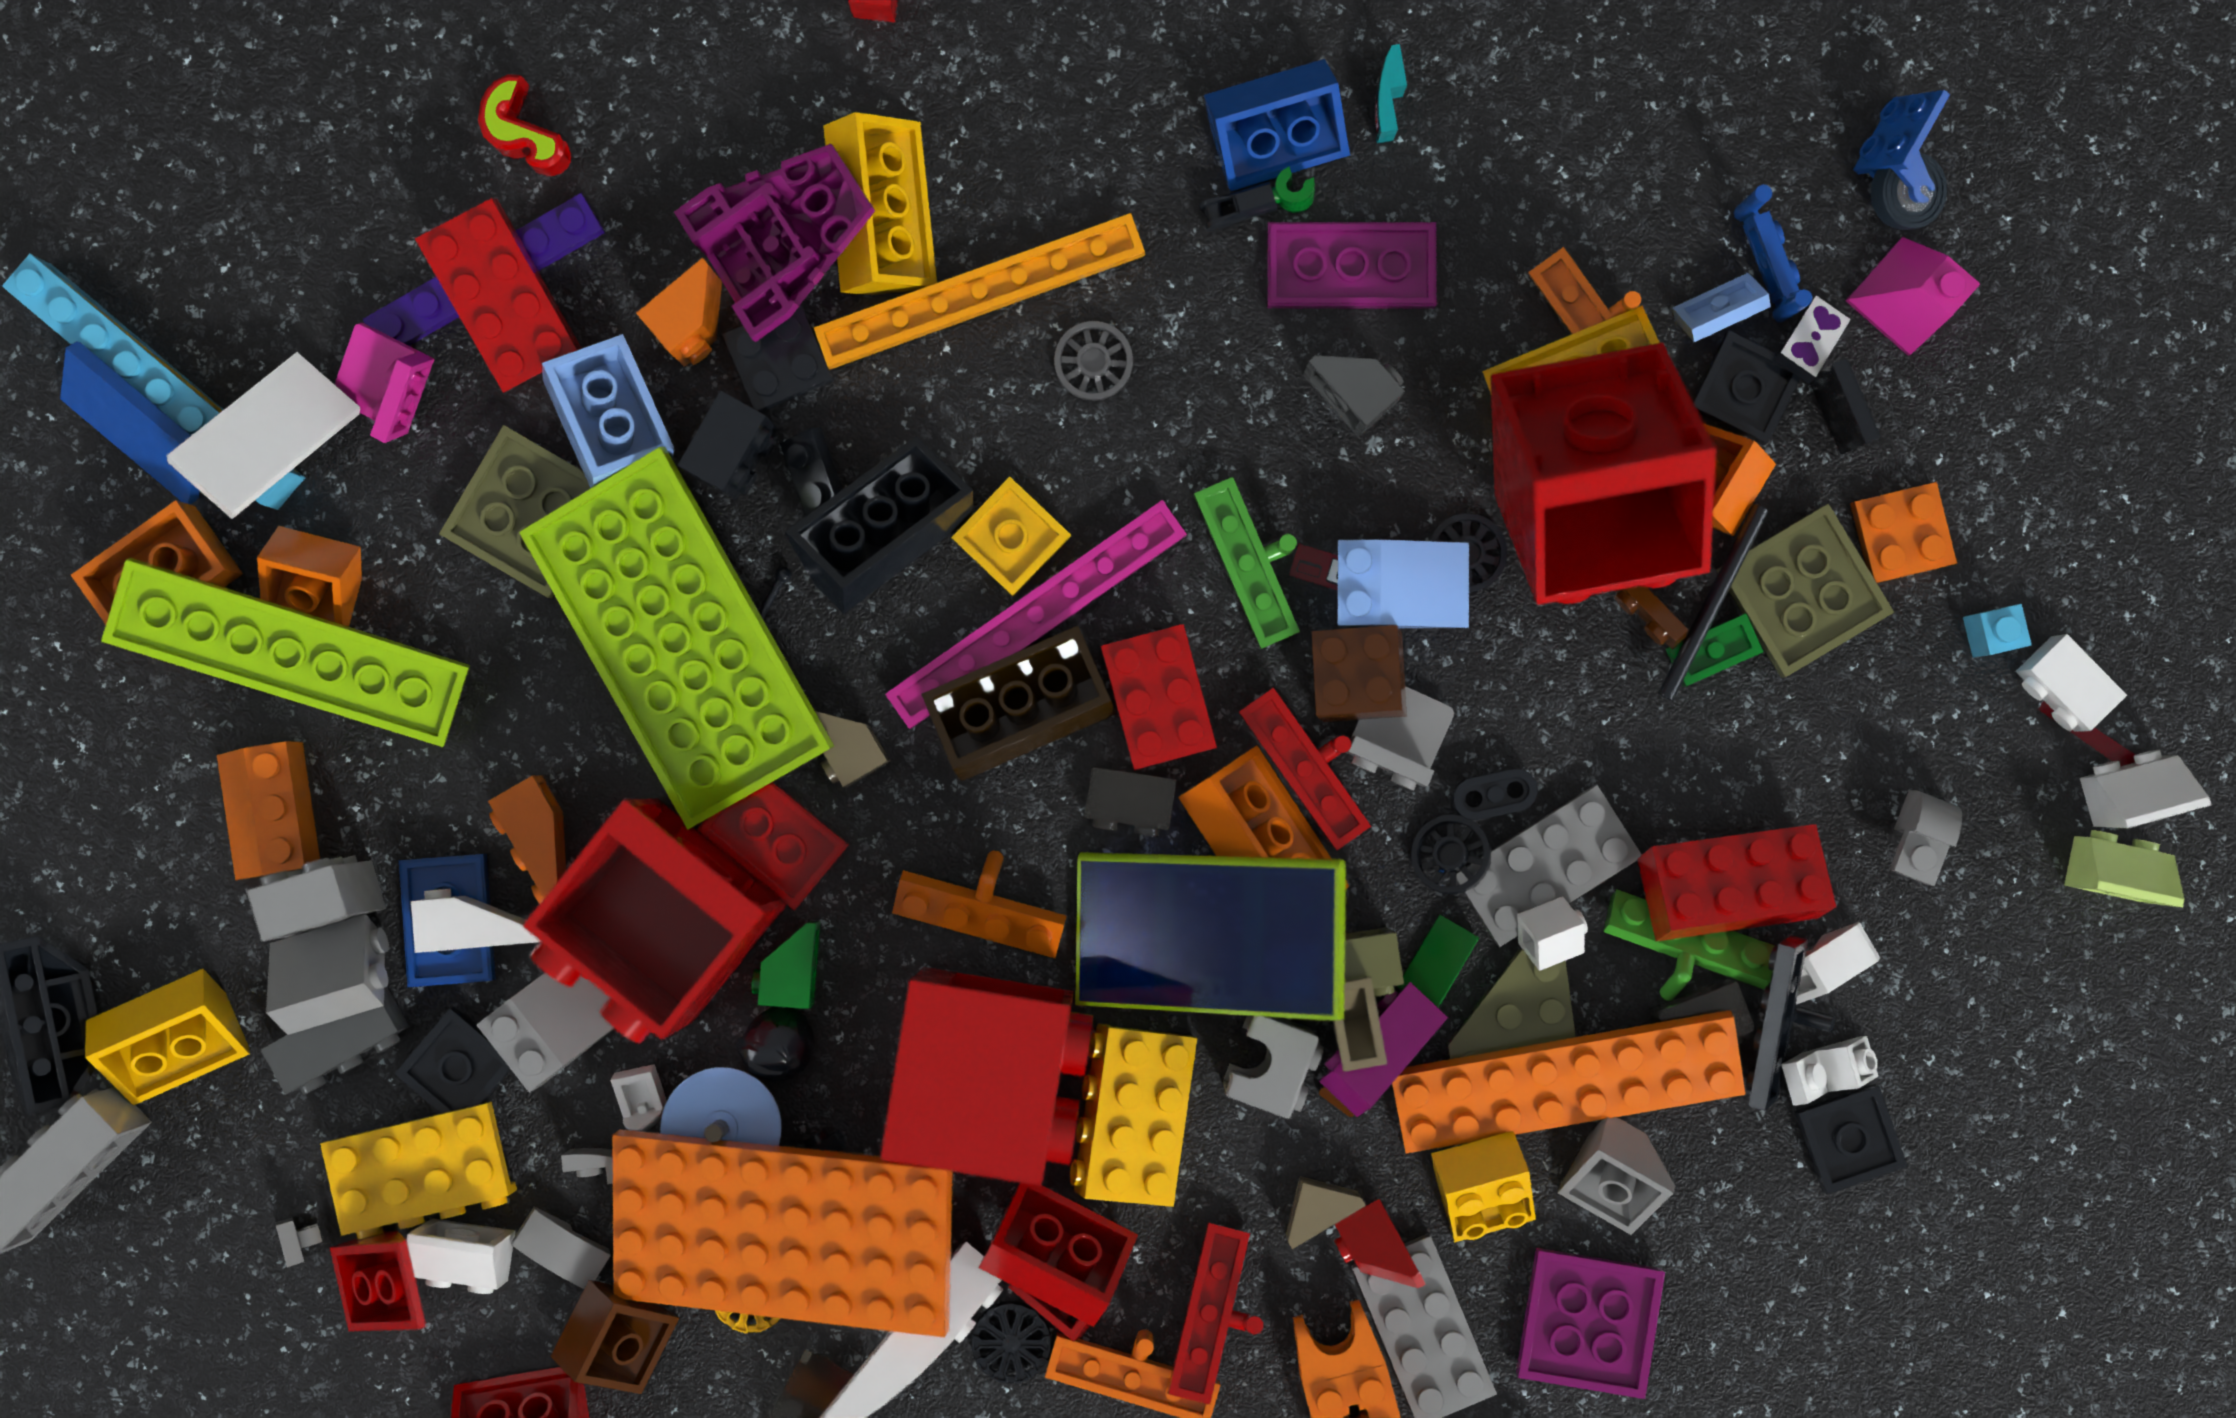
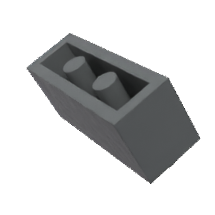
(308, 1055)

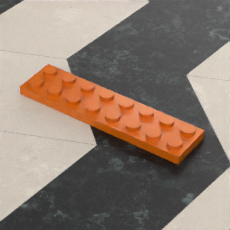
(1569, 1081)

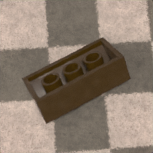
(1018, 704)

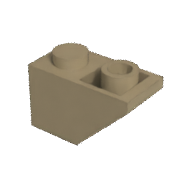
(855, 750)

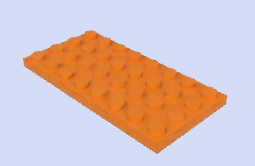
(781, 1232)

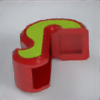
(516, 138)

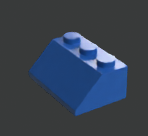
(1277, 124)

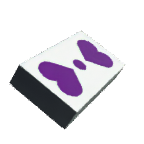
(1812, 339)

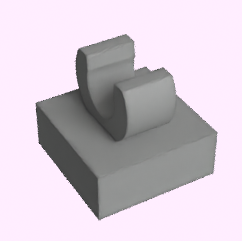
(293, 1240)

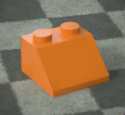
(686, 314)
(1739, 477)
(310, 574)

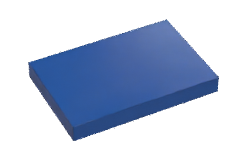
(465, 877)

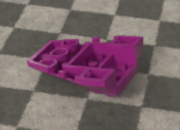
(777, 233)

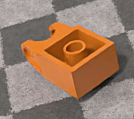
(1345, 1372)

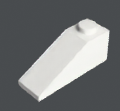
(463, 923)

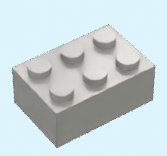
(315, 897)

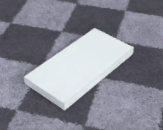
(263, 435)

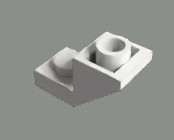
(1835, 961)
(1830, 1069)

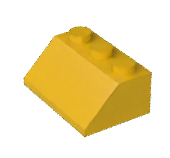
(165, 1037)

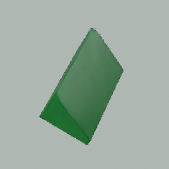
(1439, 959)

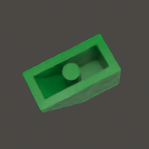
(790, 971)

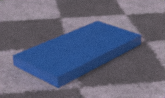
(124, 418)

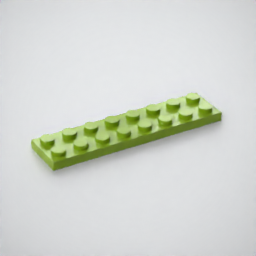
(284, 652)

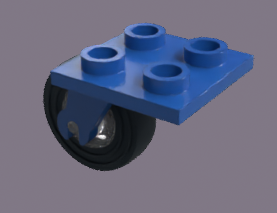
(1906, 184)

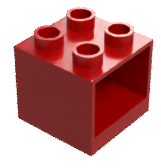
(1602, 473)
(651, 920)
(984, 1076)

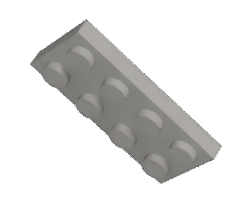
(1551, 859)
(1427, 1337)

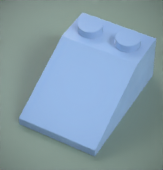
(1403, 584)

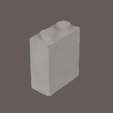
(327, 974)

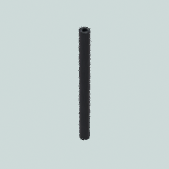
(1713, 602)

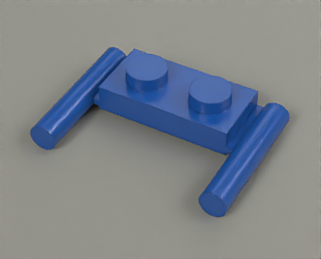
(1767, 242)

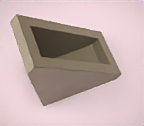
(1360, 1031)
(1318, 1207)

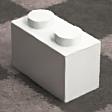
(2070, 684)

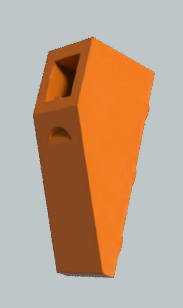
(535, 829)

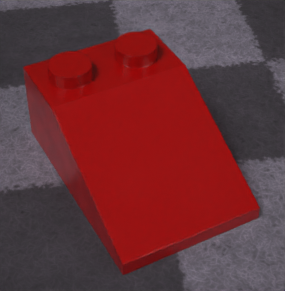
(377, 1283)

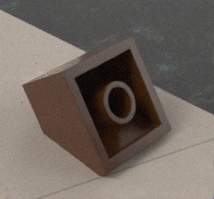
(613, 1339)

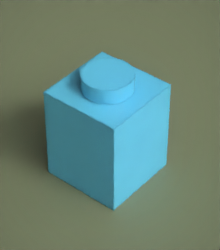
(1997, 631)

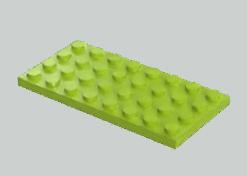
(676, 638)

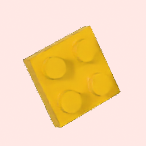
(1011, 536)

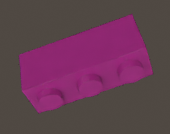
(1406, 1026)

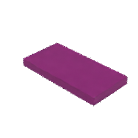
(1351, 265)

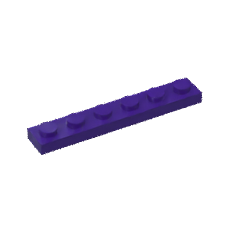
(545, 240)

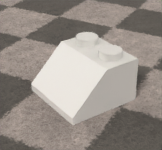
(2141, 791)
(461, 1254)

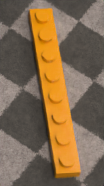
(979, 291)

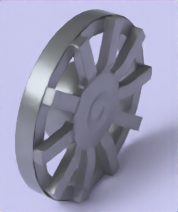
(1093, 360)

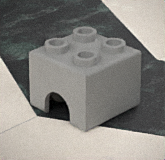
(1279, 1079)

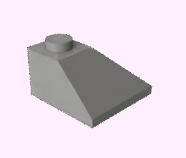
(1618, 1176)

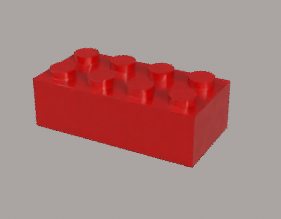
(498, 293)
(1736, 882)

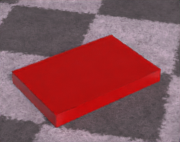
(776, 842)

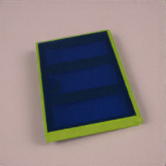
(1211, 934)

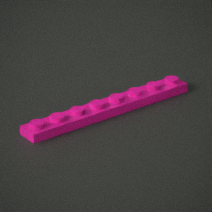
(1043, 607)

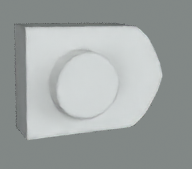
(639, 1097)

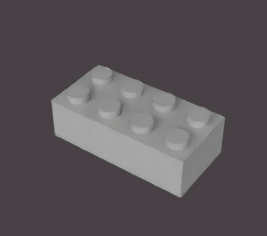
(64, 1161)

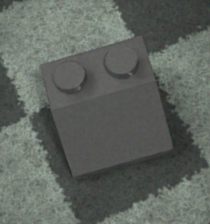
(1355, 388)

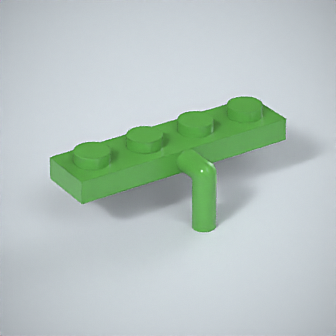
(1248, 562)
(1720, 952)

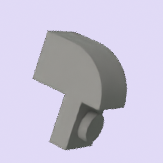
(1928, 832)

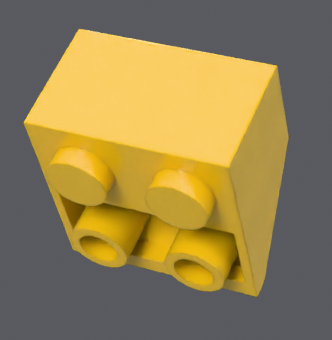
(1484, 1186)

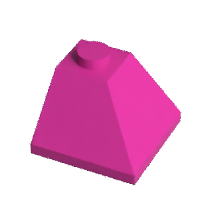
(1912, 293)

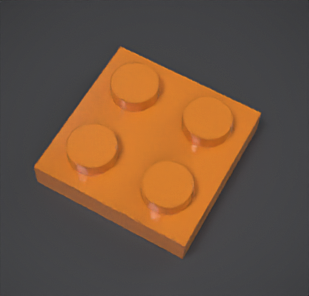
(1903, 532)

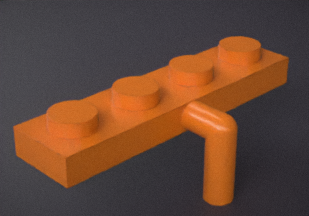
(1573, 295)
(980, 911)
(1122, 1375)

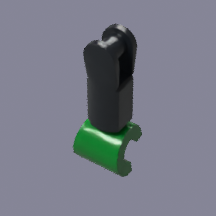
(1258, 201)

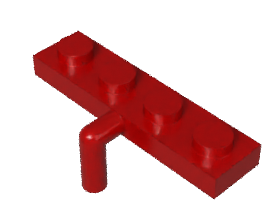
(1306, 767)
(1211, 1314)

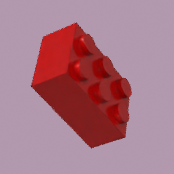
(1158, 697)
(1059, 1252)

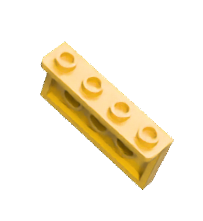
(1133, 1115)
(417, 1170)

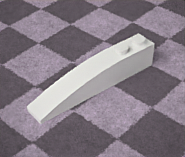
(905, 1355)

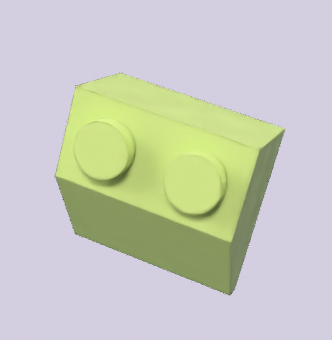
(2124, 870)

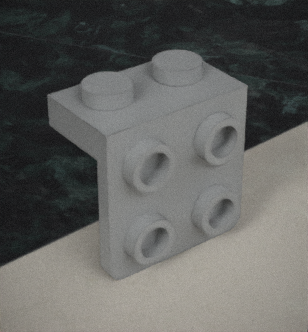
(1403, 743)

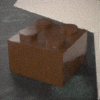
(1359, 673)

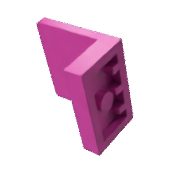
(383, 380)

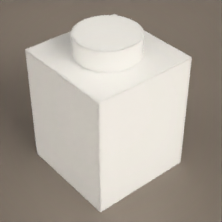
(1551, 933)

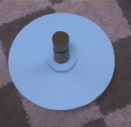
(723, 1106)

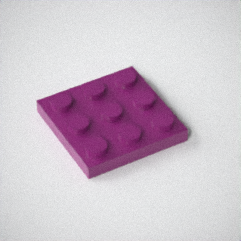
(1590, 1323)

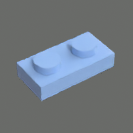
(1721, 307)

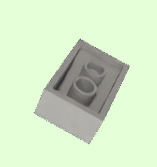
(546, 1028)

